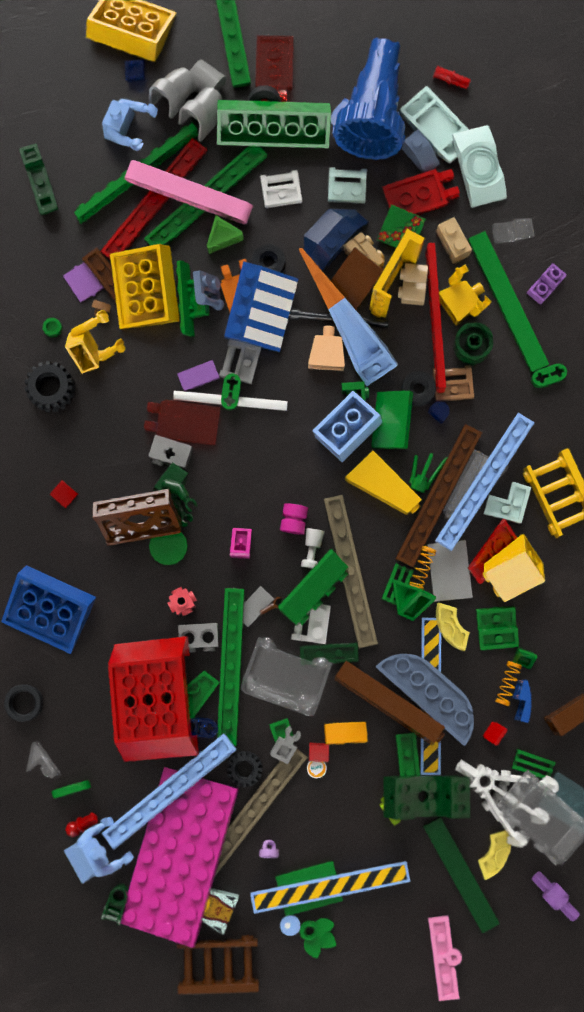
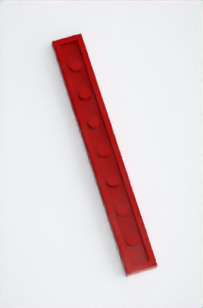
(152, 201)
(435, 318)

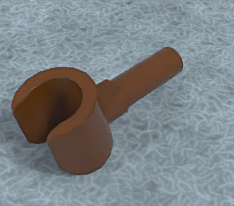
(272, 606)

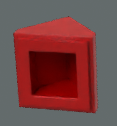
(318, 752)

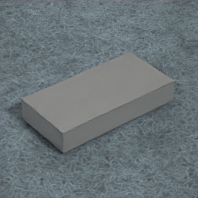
(257, 602)

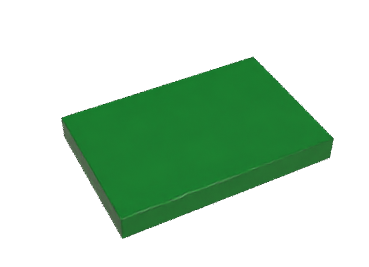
(396, 415)
(310, 873)

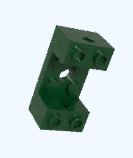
(445, 796)

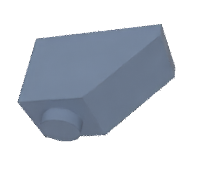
(420, 152)

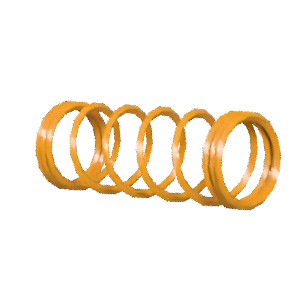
(430, 550)
(505, 702)

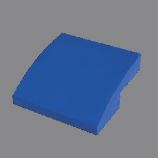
(523, 694)

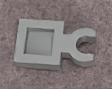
(284, 747)

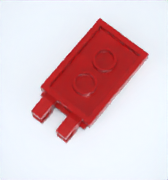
(421, 192)

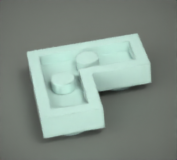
(513, 507)

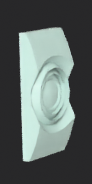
(434, 121)
(480, 166)

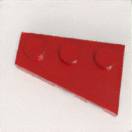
(499, 539)

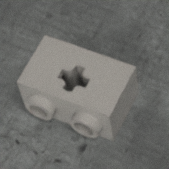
(164, 445)

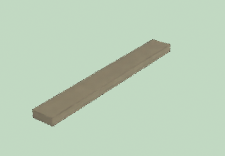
(353, 582)
(258, 805)

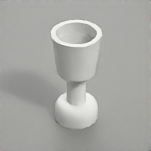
(313, 541)

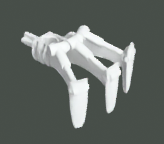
(490, 802)

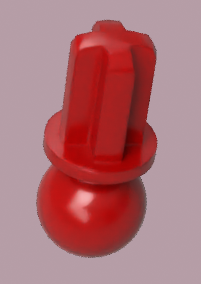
(81, 824)

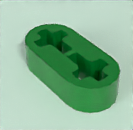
(550, 379)
(235, 393)

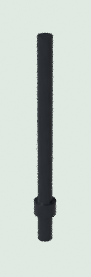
(295, 314)

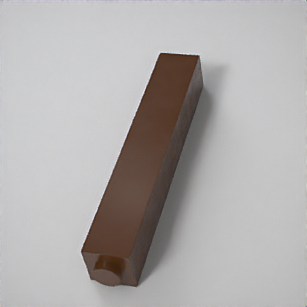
(390, 703)

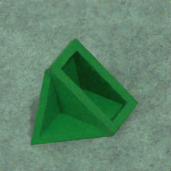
(411, 600)

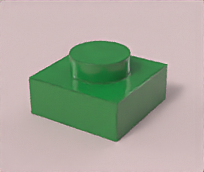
(278, 729)

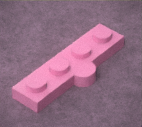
(444, 958)

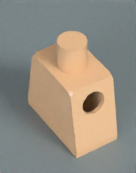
(327, 351)

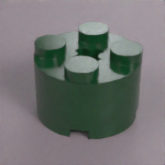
(473, 332)

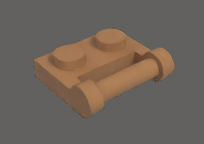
(457, 388)

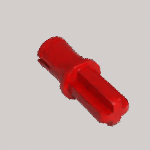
(451, 77)

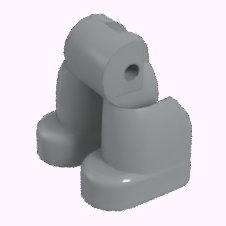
(181, 84)

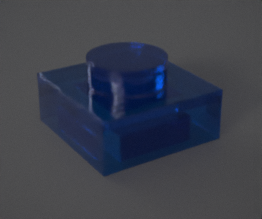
(134, 70)

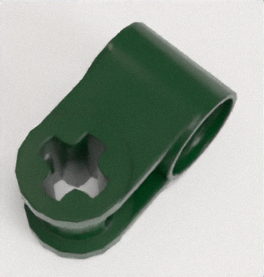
(115, 907)

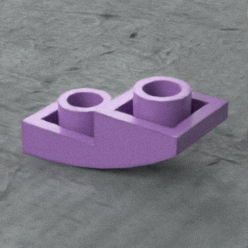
(546, 283)

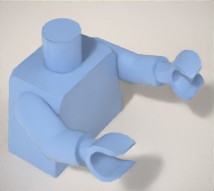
(119, 119)
(89, 857)

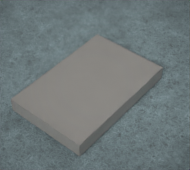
(450, 572)

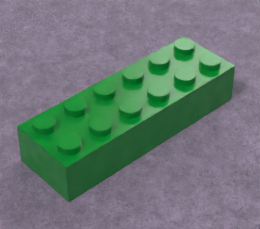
(273, 123)

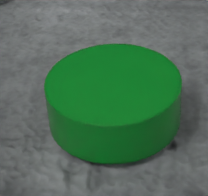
(52, 327)

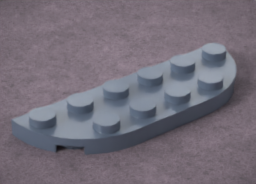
(431, 692)

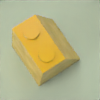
(514, 569)

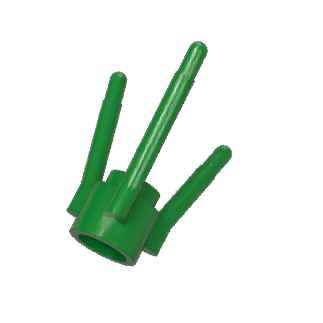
(420, 482)

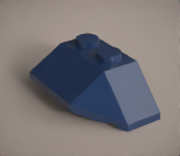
(330, 234)

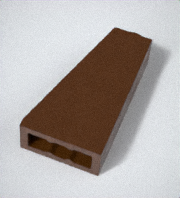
(567, 716)

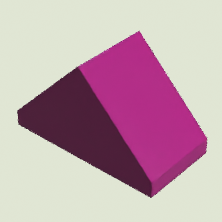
(240, 543)

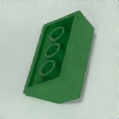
(313, 588)

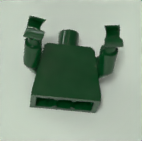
(175, 480)

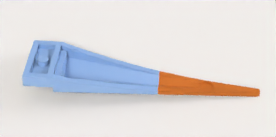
(364, 346)

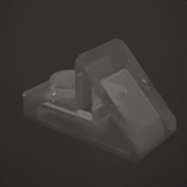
(39, 756)

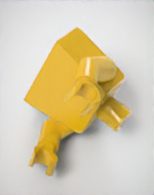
(462, 299)
(84, 348)

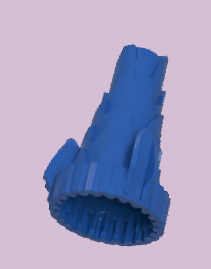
(370, 120)

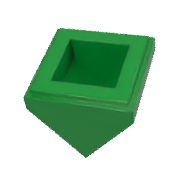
(524, 658)

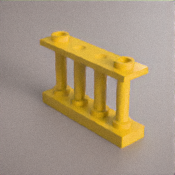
(572, 477)

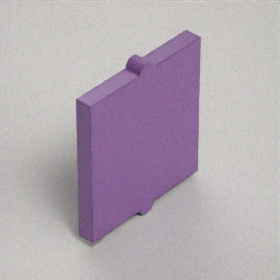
(83, 282)

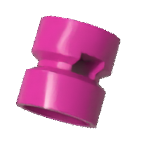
(293, 519)

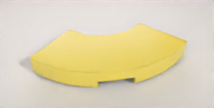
(450, 627)
(496, 855)

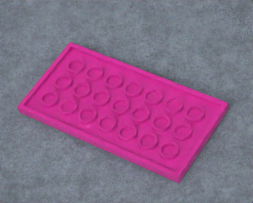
(180, 862)

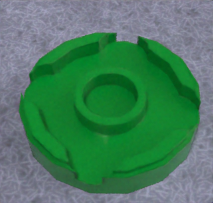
(169, 548)

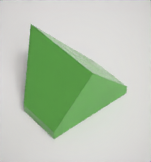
(222, 235)

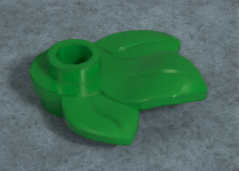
(319, 938)

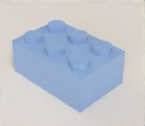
(347, 426)

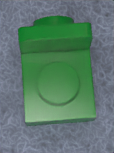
(357, 387)

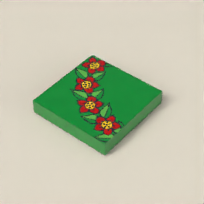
(396, 225)

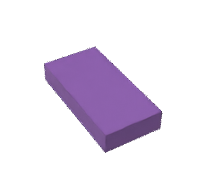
(198, 376)

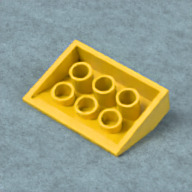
(130, 26)
(144, 286)

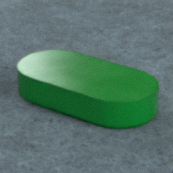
(71, 789)

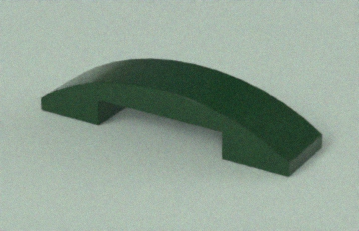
(39, 179)

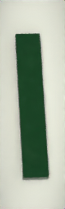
(461, 875)

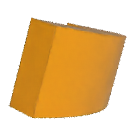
(345, 733)

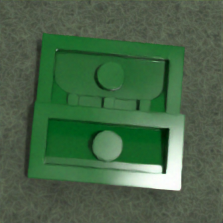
(497, 628)

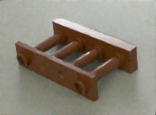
(228, 984)

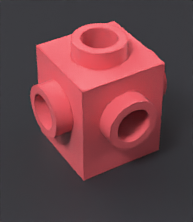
(189, 604)

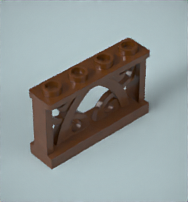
(146, 504)

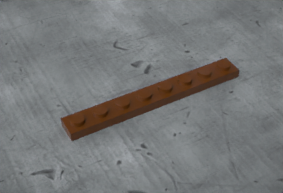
(438, 496)

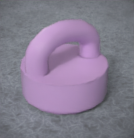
(268, 853)

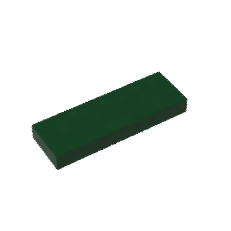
(332, 652)

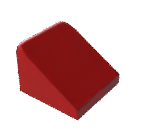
(63, 494)
(494, 733)

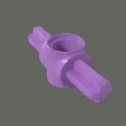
(555, 896)

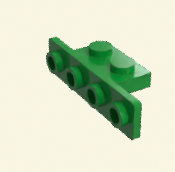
(188, 306)

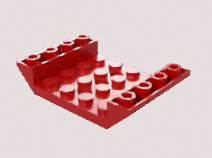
(157, 728)

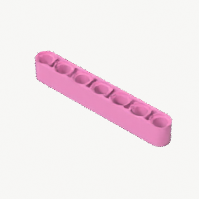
(188, 192)

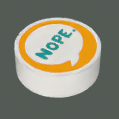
(316, 769)

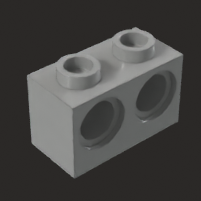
(198, 631)

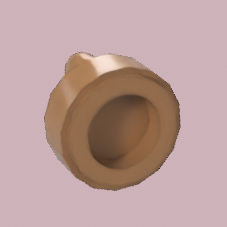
(100, 306)

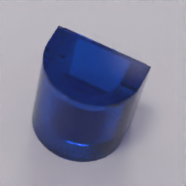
(439, 411)

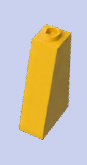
(381, 482)

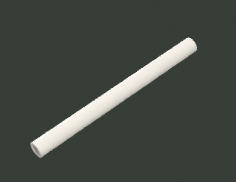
(243, 401)

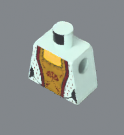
(219, 909)

